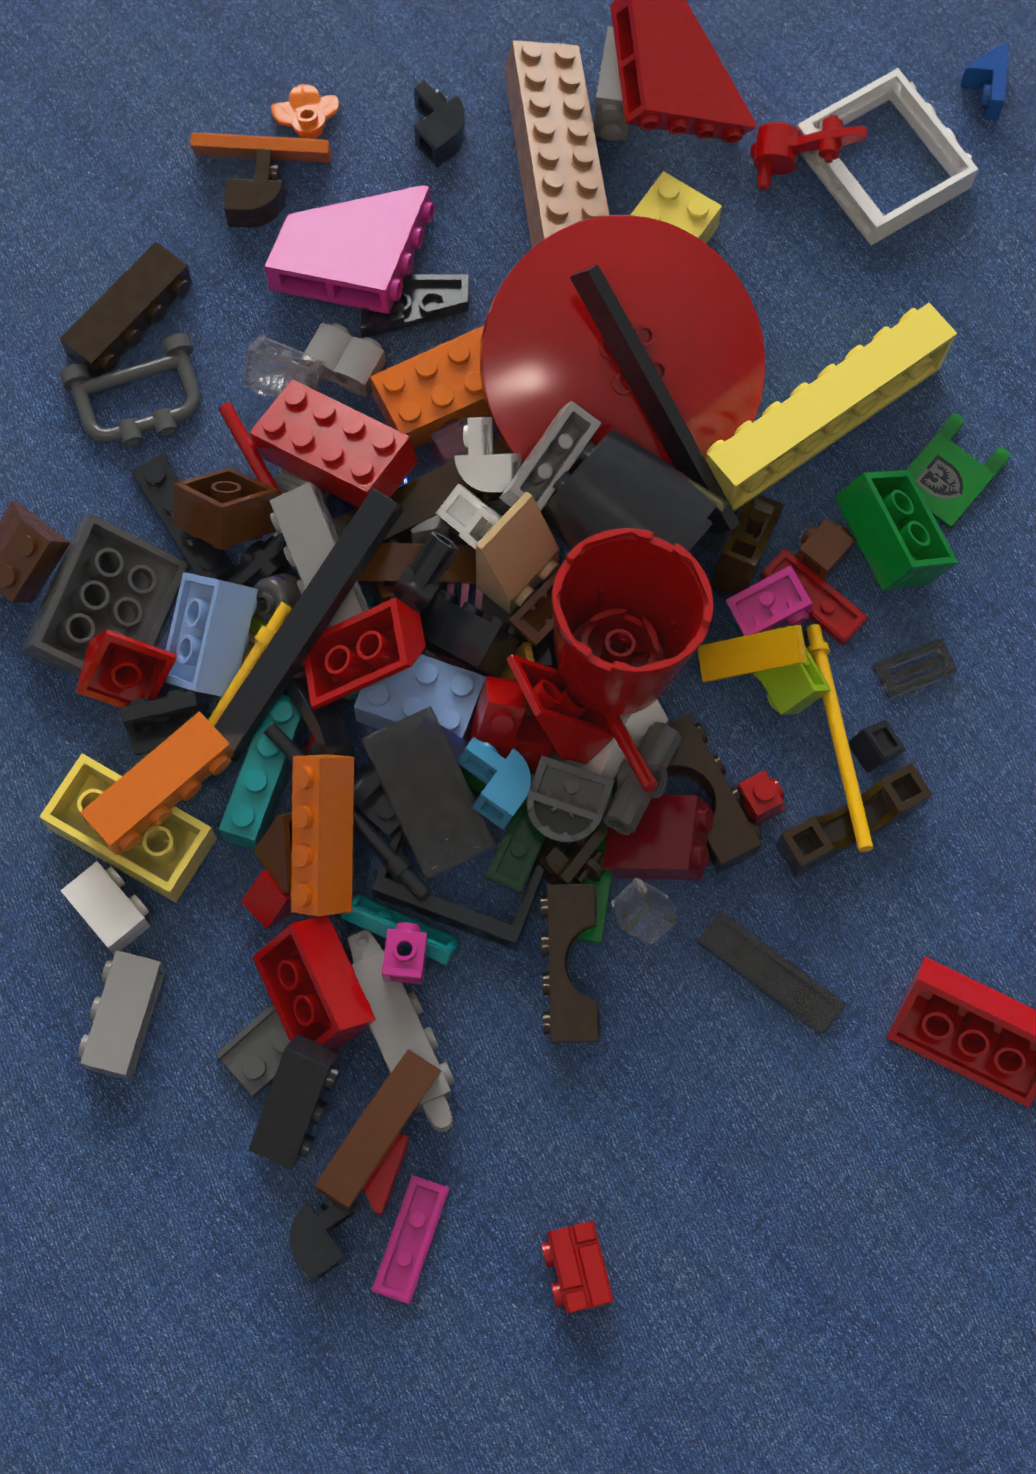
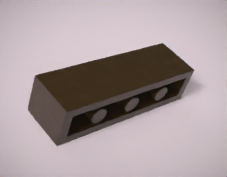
(127, 310)

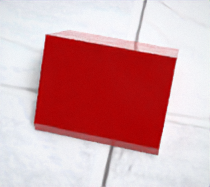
(123, 669)

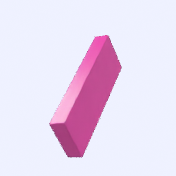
(410, 1239)

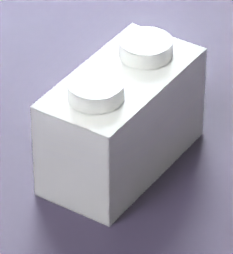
(106, 907)

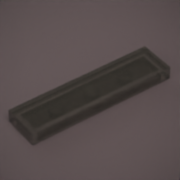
(771, 973)

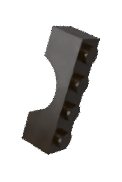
(833, 833)
(732, 834)
(570, 913)

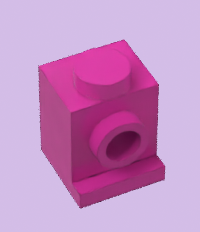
(405, 968)

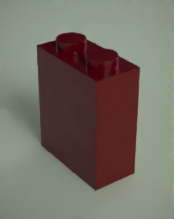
(665, 843)

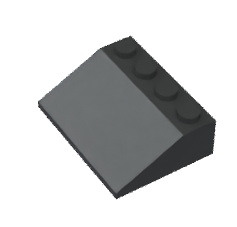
(102, 585)

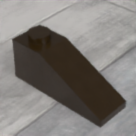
(746, 545)

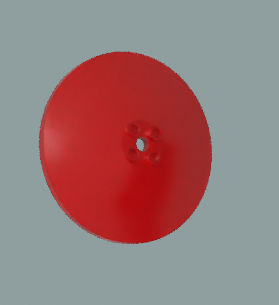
(681, 303)

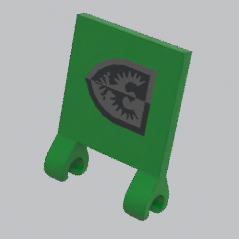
(951, 476)

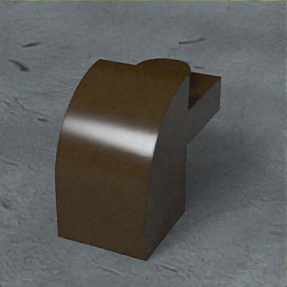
(257, 200)

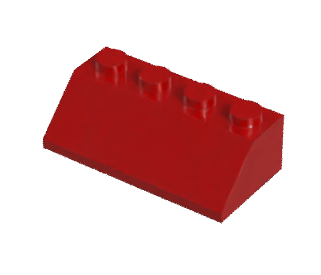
(969, 1030)

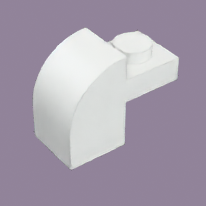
(480, 466)
(468, 515)

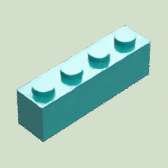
(261, 779)

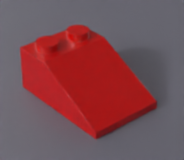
(571, 727)

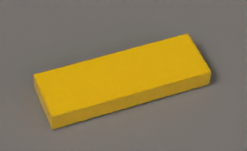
(752, 653)

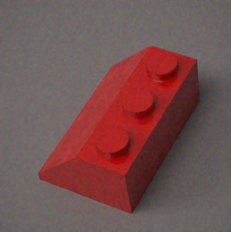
(363, 651)

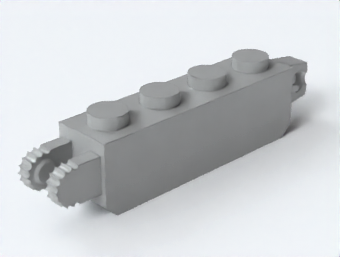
(399, 1027)

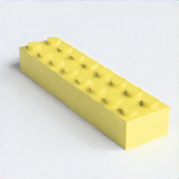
(830, 405)

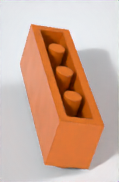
(158, 783)
(322, 834)

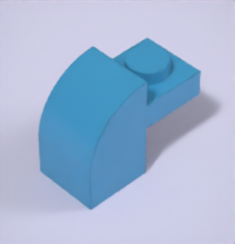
(506, 780)

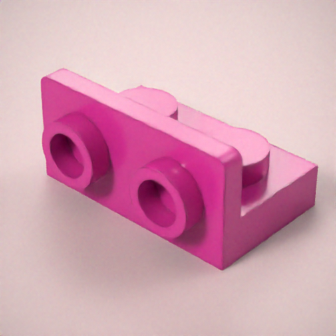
(771, 603)

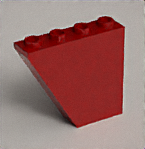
(673, 73)

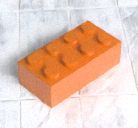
(432, 388)

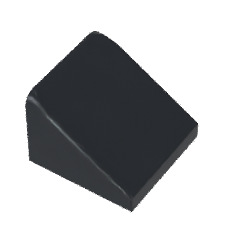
(876, 746)

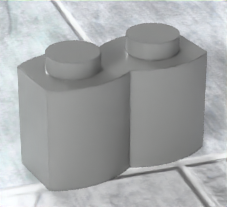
(347, 358)

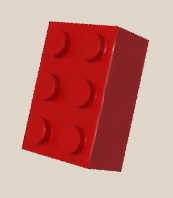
(314, 983)

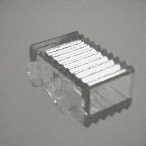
(273, 365)

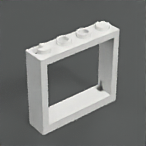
(927, 126)

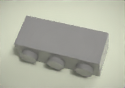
(552, 455)
(122, 1015)

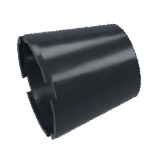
(629, 488)

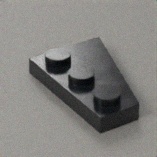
(422, 300)

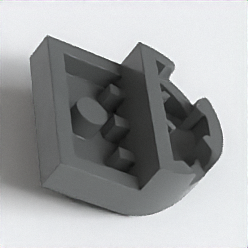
(567, 800)

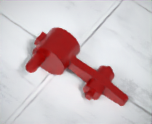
(780, 144)

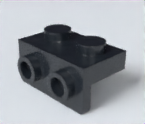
(155, 720)

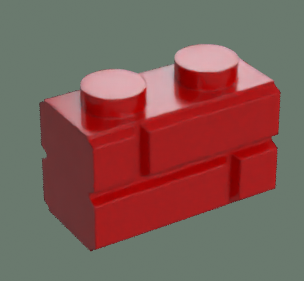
(578, 1268)

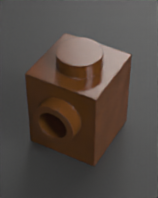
(825, 547)

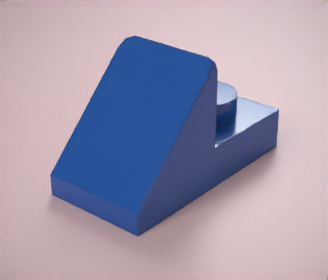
(990, 76)

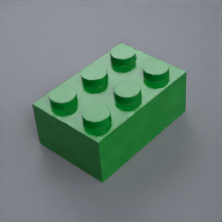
(895, 529)

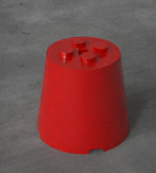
(627, 618)

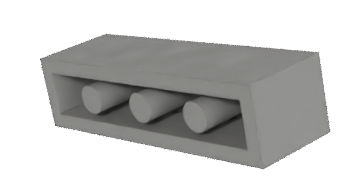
(309, 539)

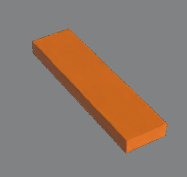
(246, 147)

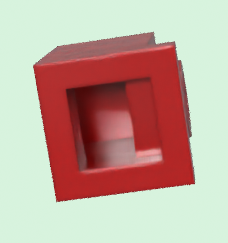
(761, 797)

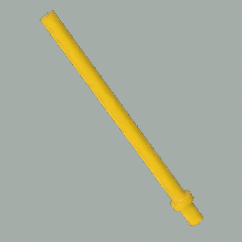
(819, 650)

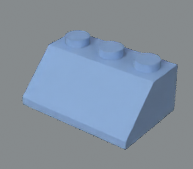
(209, 633)

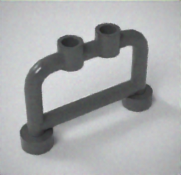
(129, 431)

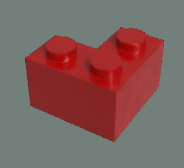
(502, 722)

